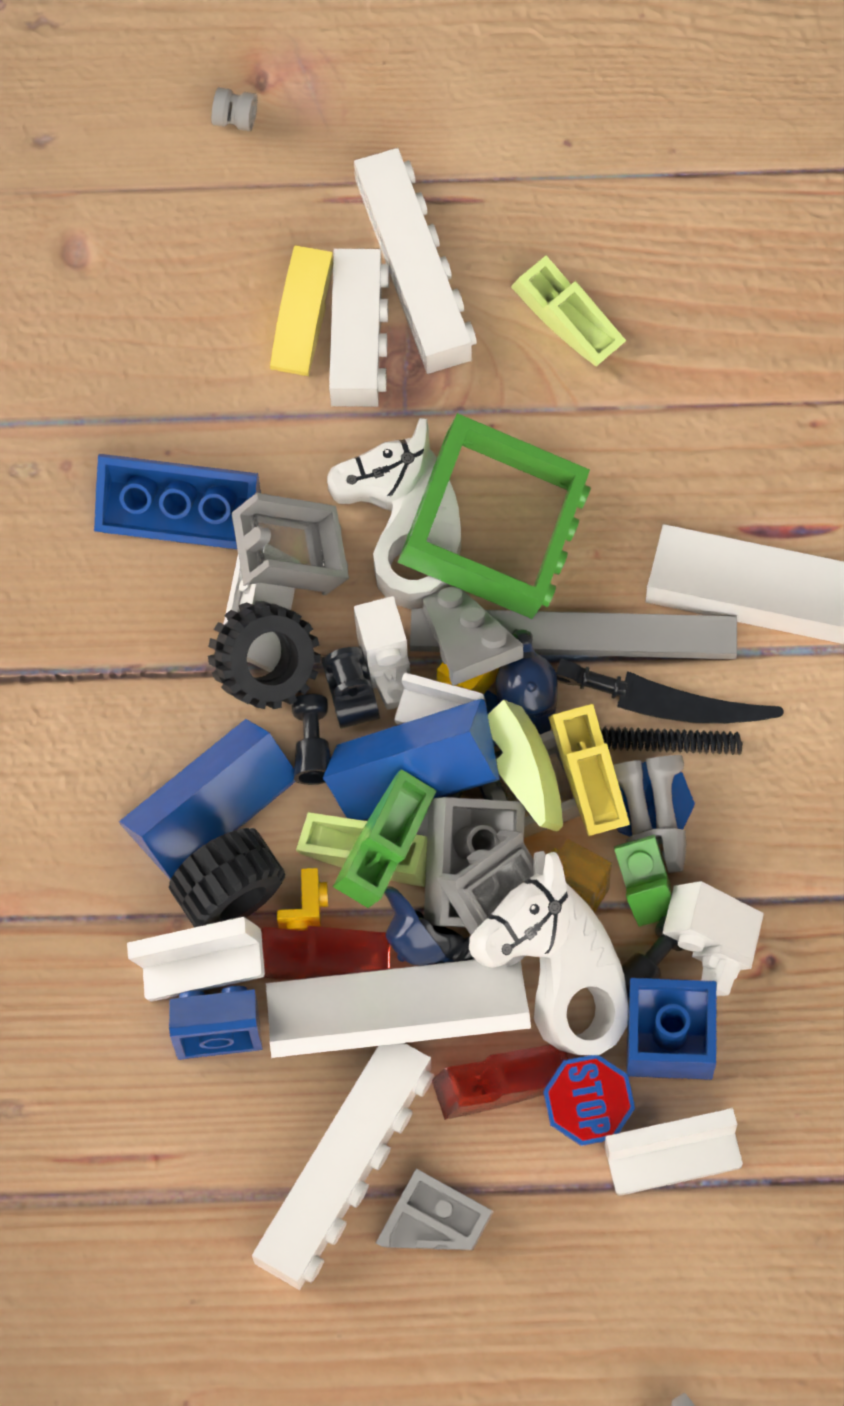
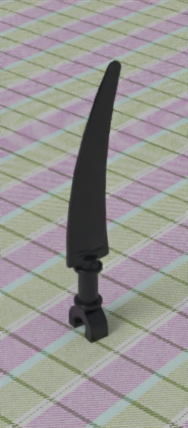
(661, 701)

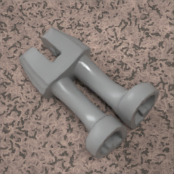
(661, 773)

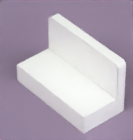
(427, 696)

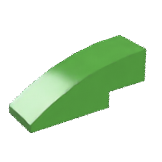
(385, 839)

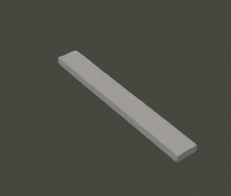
(609, 634)

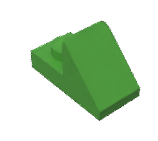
(645, 879)

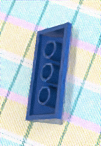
(170, 500)
(442, 750)
(210, 796)

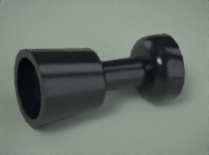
(312, 752)
(647, 965)

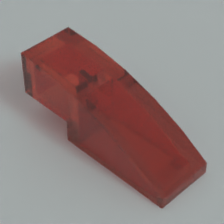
(322, 952)
(496, 1081)

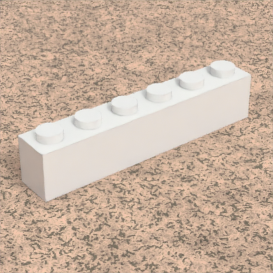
(413, 260)
(342, 1163)

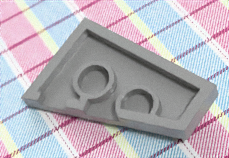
(468, 635)

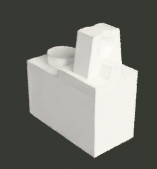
(383, 647)
(716, 929)

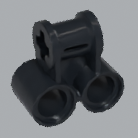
(350, 687)

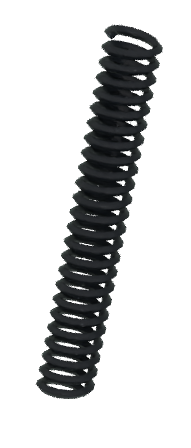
(677, 738)

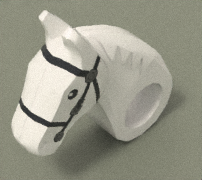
(395, 480)
(574, 951)

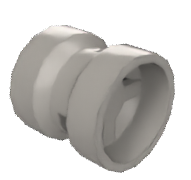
(234, 109)

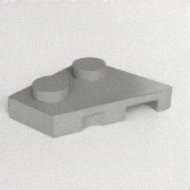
(434, 1217)

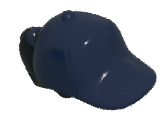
(529, 683)
(419, 941)

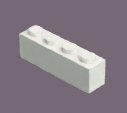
(356, 328)

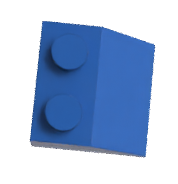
(215, 1023)
(671, 1028)

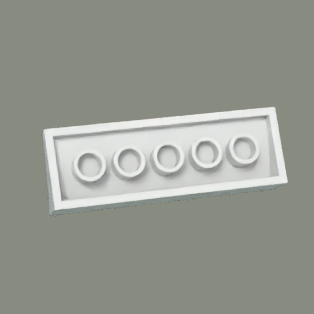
(748, 581)
(395, 1007)

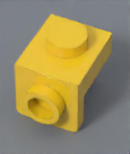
(313, 898)

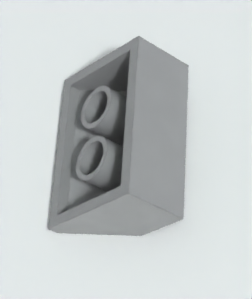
(455, 832)

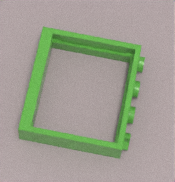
(469, 574)

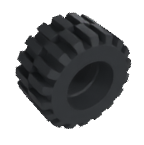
(294, 664)
(227, 878)

